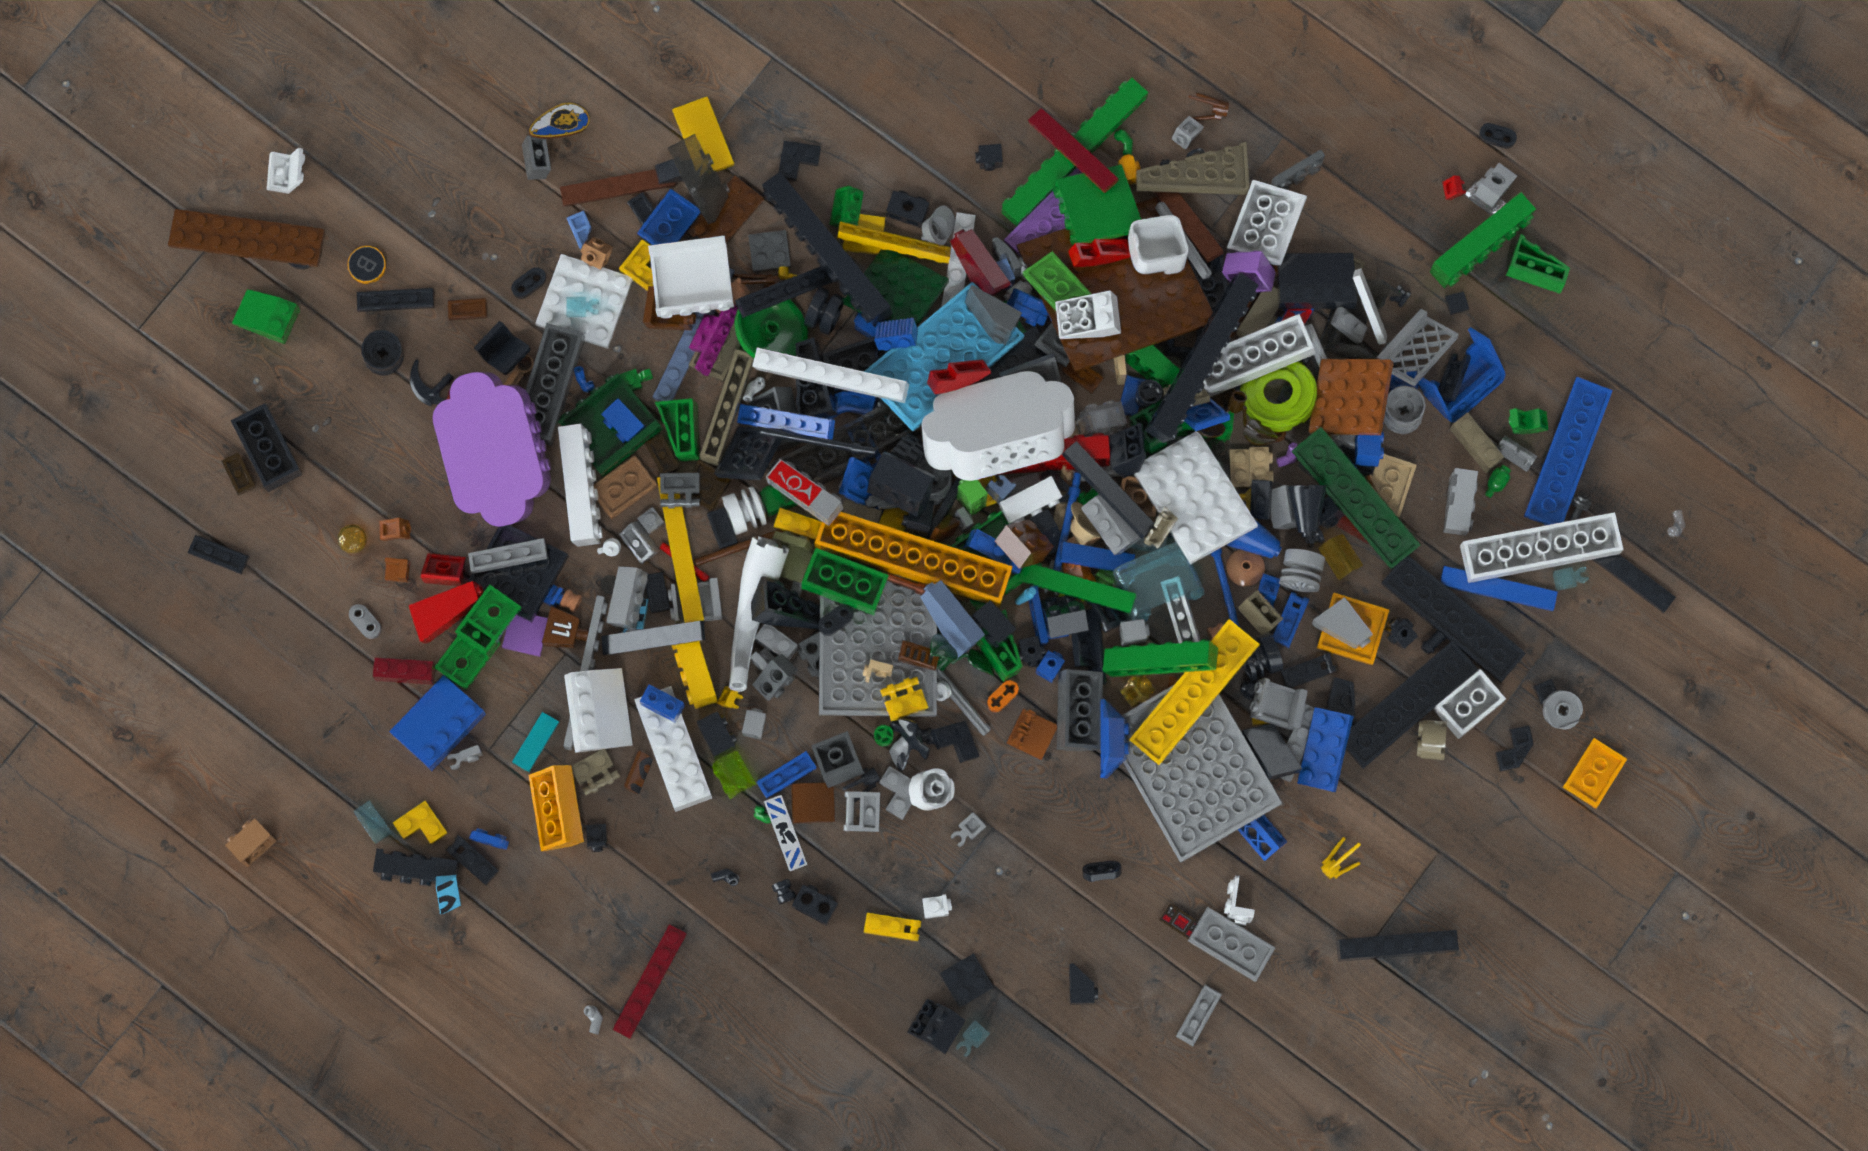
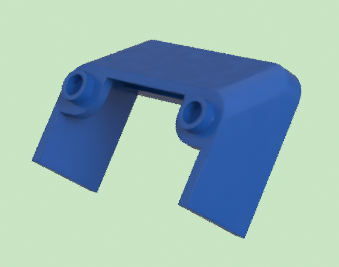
(1481, 378)

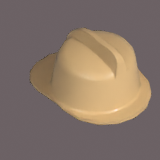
(1081, 526)

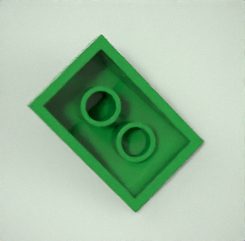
(266, 315)

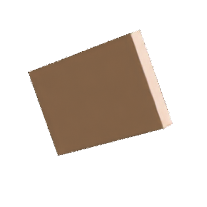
(624, 487)

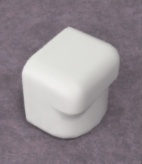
(1158, 245)

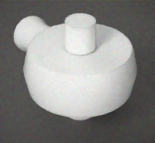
(610, 547)

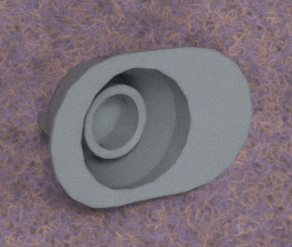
(938, 226)

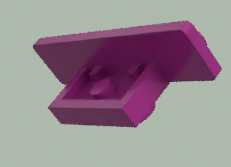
(711, 337)

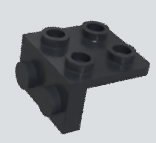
(501, 349)

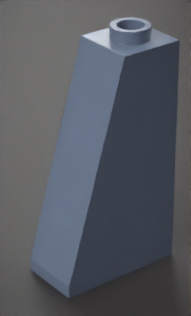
(951, 617)

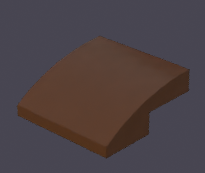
(812, 803)

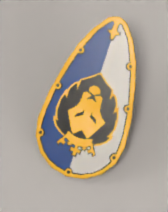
(560, 121)

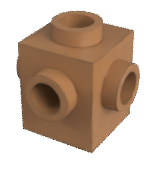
(596, 253)

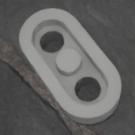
(365, 620)

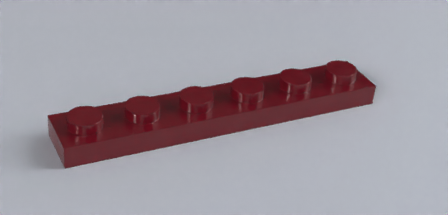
(649, 981)

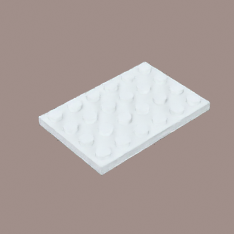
(1198, 494)

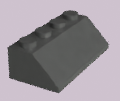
(1079, 710)

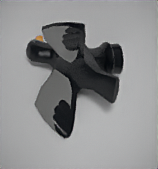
(911, 738)

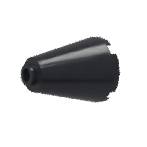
(1307, 507)

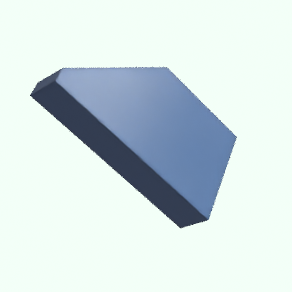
(580, 227)

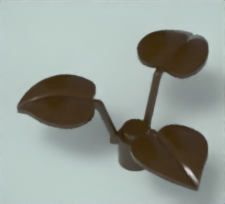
(1234, 402)

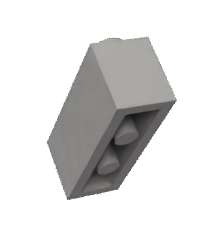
(627, 597)

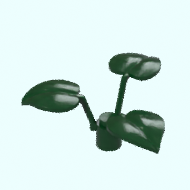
(947, 654)

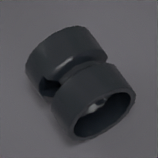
(1148, 393)

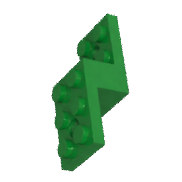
(477, 637)

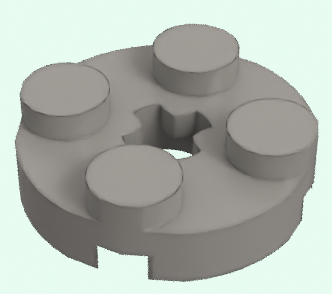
(1572, 714)

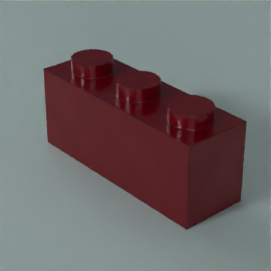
(404, 671)

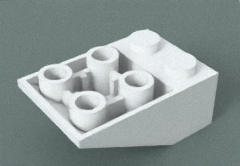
(1088, 316)

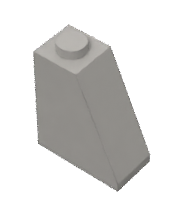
(1344, 624)

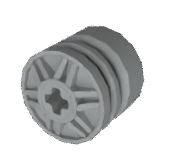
(1408, 400)
(1302, 570)

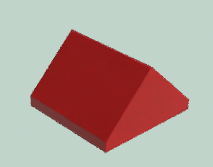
(443, 570)

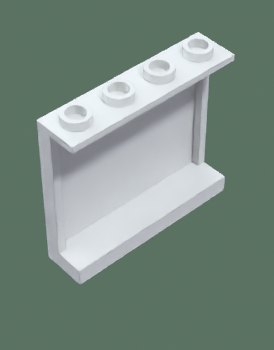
(691, 276)

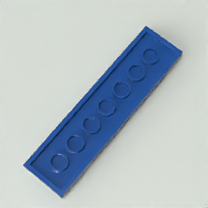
(1568, 452)

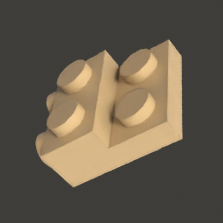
(1250, 465)

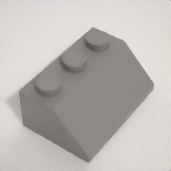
(1110, 525)

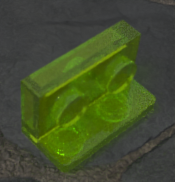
(733, 774)

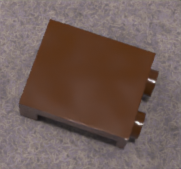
(675, 322)

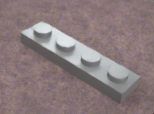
(508, 555)
(1299, 737)

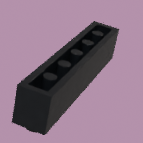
(1397, 945)

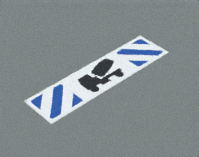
(785, 833)

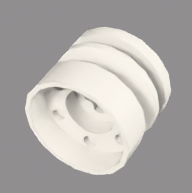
(744, 510)

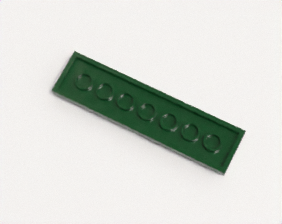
(1356, 497)

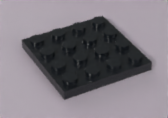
(523, 583)

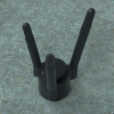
(869, 778)

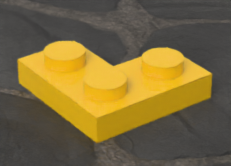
(636, 266)
(420, 818)

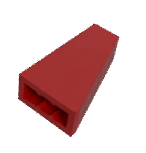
(443, 610)

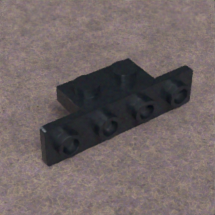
(1089, 646)

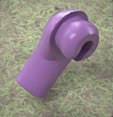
(1289, 458)

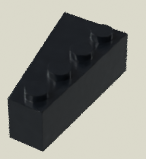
(811, 397)

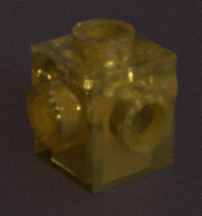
(1137, 690)

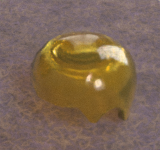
(352, 538)

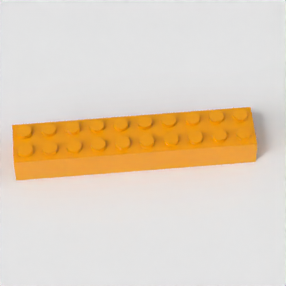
(915, 558)

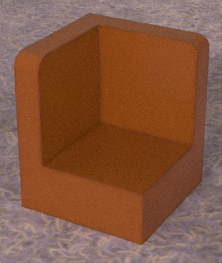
(397, 569)

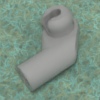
(595, 1018)

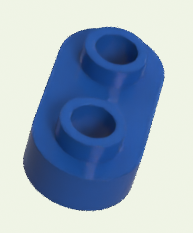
(481, 836)

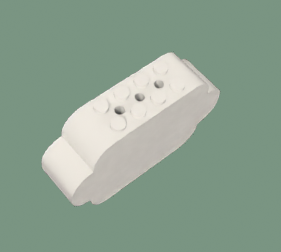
(998, 425)

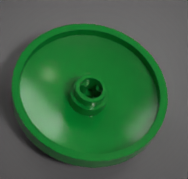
(772, 329)

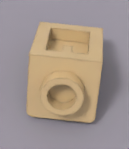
(879, 668)

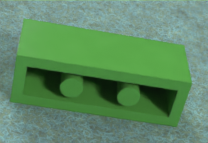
(972, 496)

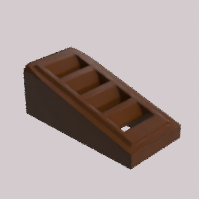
(945, 529)
(908, 660)

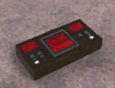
(1178, 921)

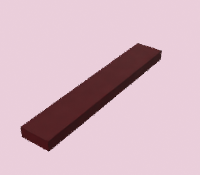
(1073, 150)

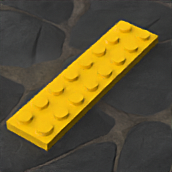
(1193, 695)

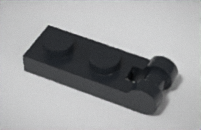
(1308, 671)
(472, 860)

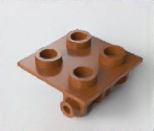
(1032, 734)

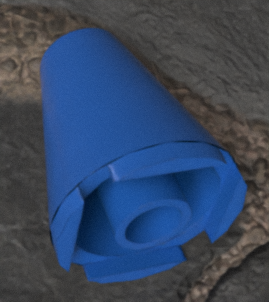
(1259, 542)

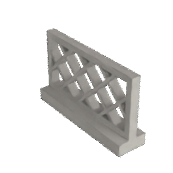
(1401, 342)

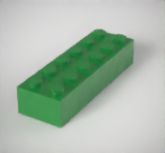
(1483, 240)

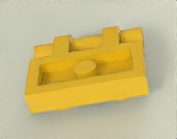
(907, 704)

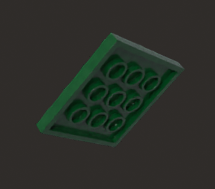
(904, 285)

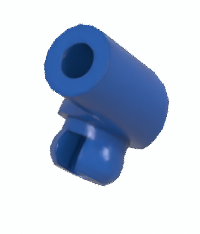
(581, 379)

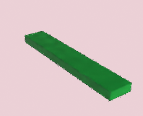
(1078, 588)

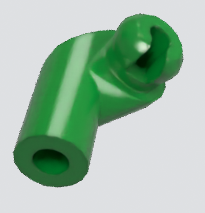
(1125, 138)
(761, 815)

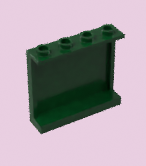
(606, 446)

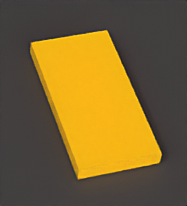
(700, 120)

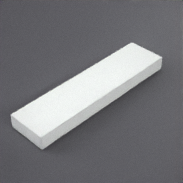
(1370, 307)

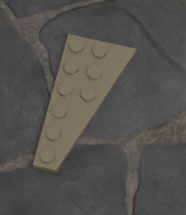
(1203, 173)

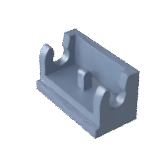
(998, 490)

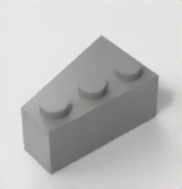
(1460, 501)

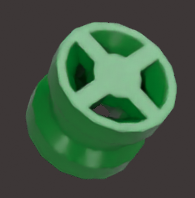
(884, 732)

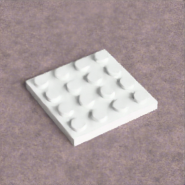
(579, 279)

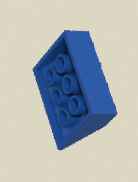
(437, 723)

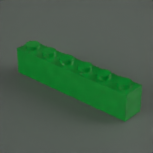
(1160, 659)

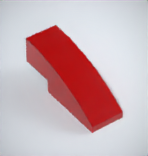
(1099, 252)
(957, 376)

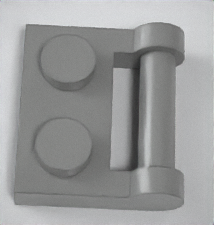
(868, 811)

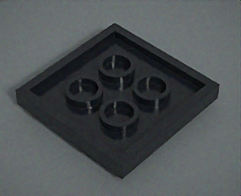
(747, 455)

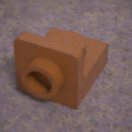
(394, 529)

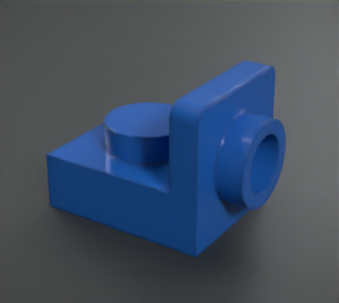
(1269, 588)
(554, 596)

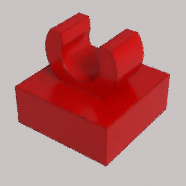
(1453, 187)

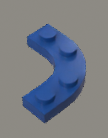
(853, 402)

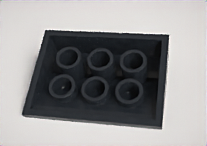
(1316, 281)

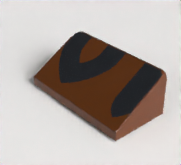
(638, 772)

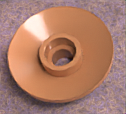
(1242, 576)

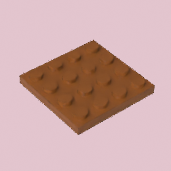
(1351, 396)

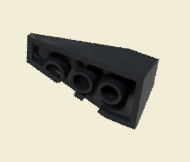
(781, 607)

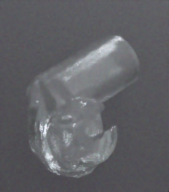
(1679, 524)

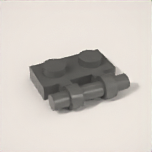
(679, 484)

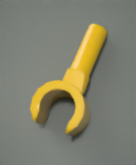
(783, 273)

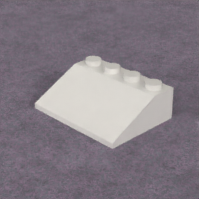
(1267, 221)
(598, 709)

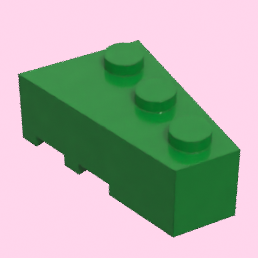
(1537, 267)
(1003, 659)

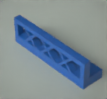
(1268, 833)

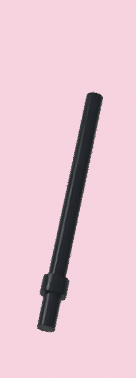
(854, 447)

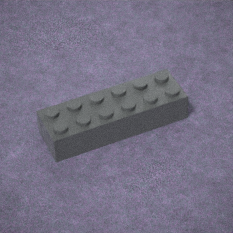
(553, 376)

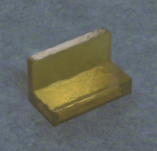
(1340, 556)

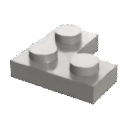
(899, 785)

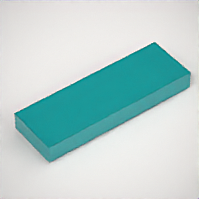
(535, 742)

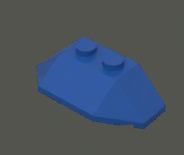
(1113, 738)

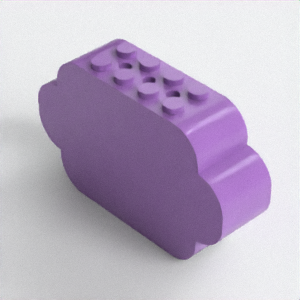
(492, 448)

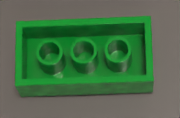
(844, 581)

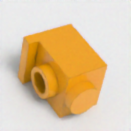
(1130, 167)

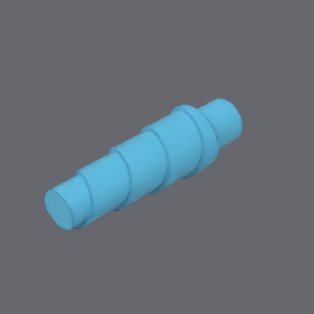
(1025, 596)

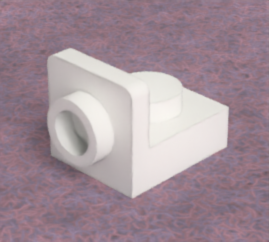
(936, 906)

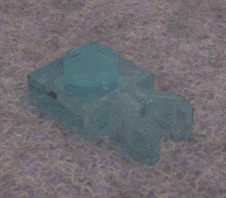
(578, 306)
(1567, 578)
(974, 1037)

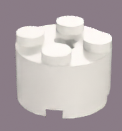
(931, 789)

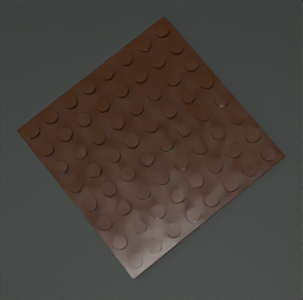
(1149, 305)

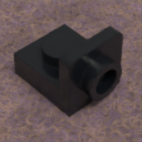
(596, 837)

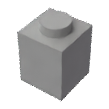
(754, 723)

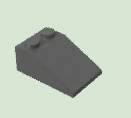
(994, 315)

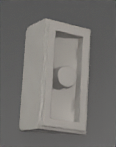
(639, 542)

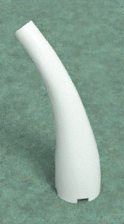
(765, 560)

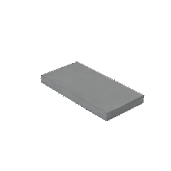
(1231, 944)

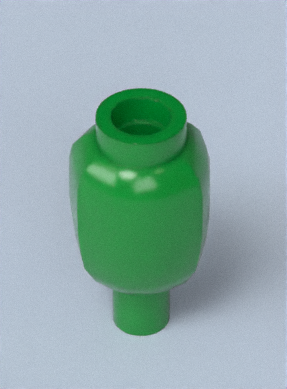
(1498, 480)

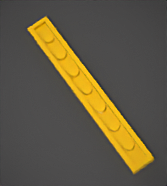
(682, 561)

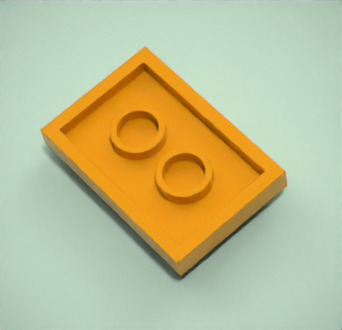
(1594, 773)

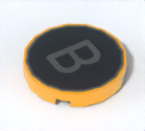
(366, 264)

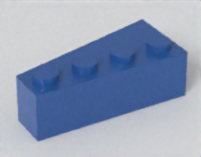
(1368, 449)

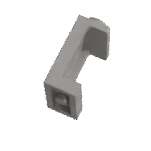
(709, 600)
(1278, 704)

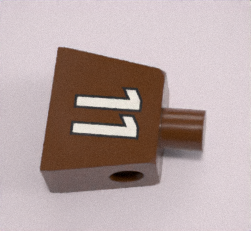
(563, 630)

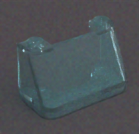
(1158, 579)

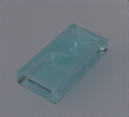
(372, 822)

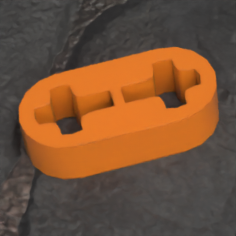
(999, 693)

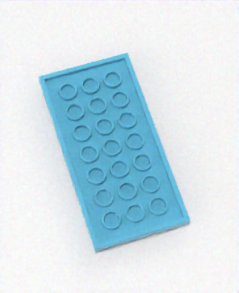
(943, 338)

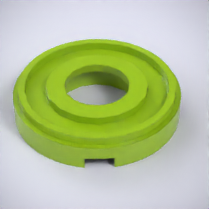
(1288, 414)

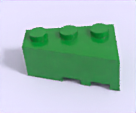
(682, 427)

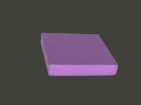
(525, 636)

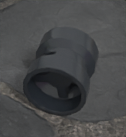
(784, 892)

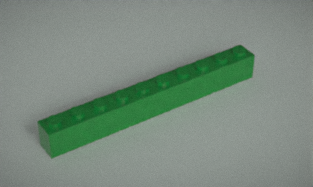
(1091, 136)

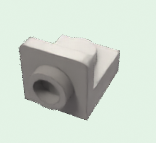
(1187, 132)
(762, 659)

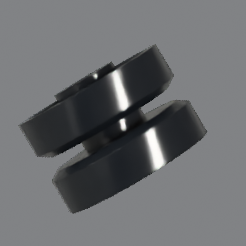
(824, 311)

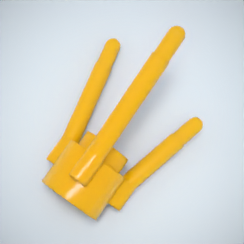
(1332, 867)

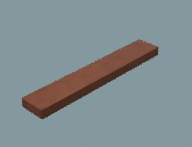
(611, 187)
(1191, 225)

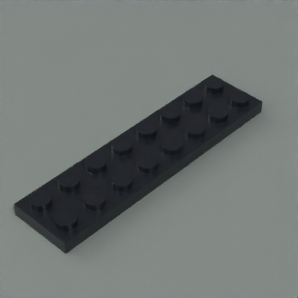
(1453, 618)
(1408, 704)

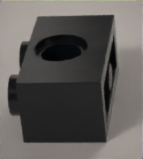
(913, 217)

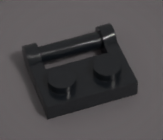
(1115, 616)

